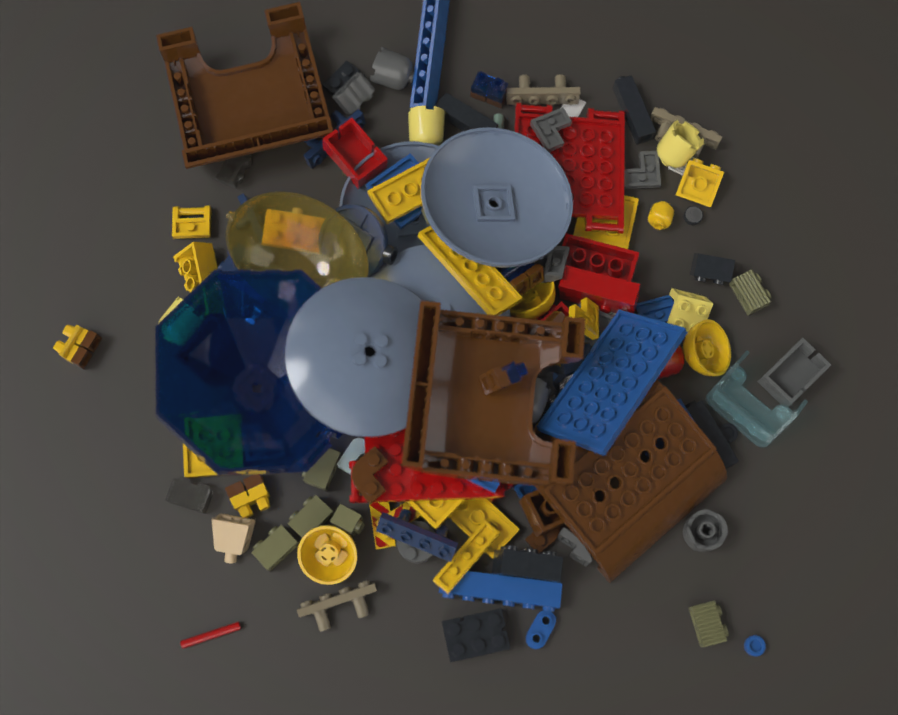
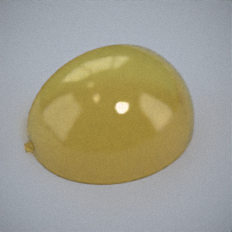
(295, 234)

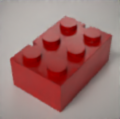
(351, 150)

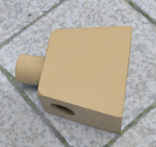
(232, 535)

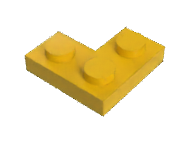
(589, 311)

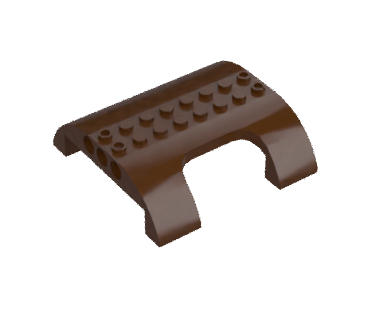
(246, 105)
(475, 435)

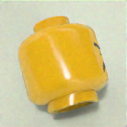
(661, 215)

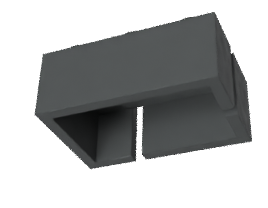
(794, 373)

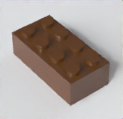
(541, 514)

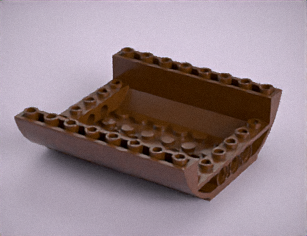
(649, 493)

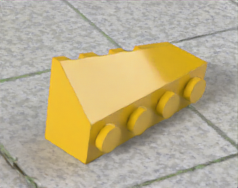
(196, 263)

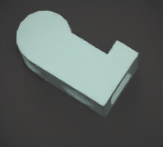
(353, 453)

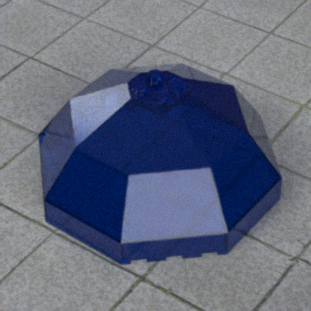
(213, 353)

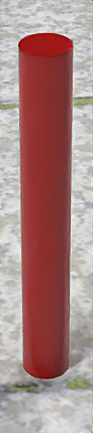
(210, 635)

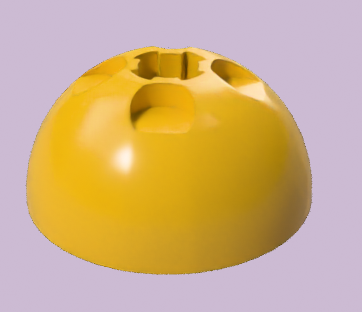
(535, 302)
(707, 348)
(323, 563)

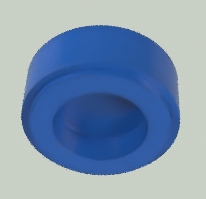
(754, 645)

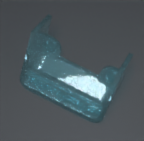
(746, 411)

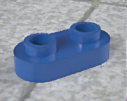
(540, 629)

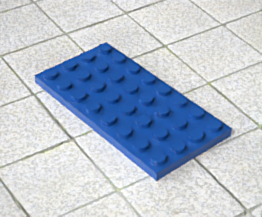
(612, 381)

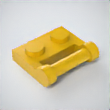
(191, 226)

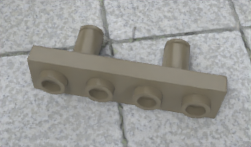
(548, 95)
(666, 119)
(345, 594)

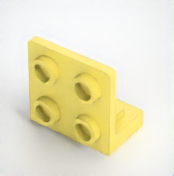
(688, 308)

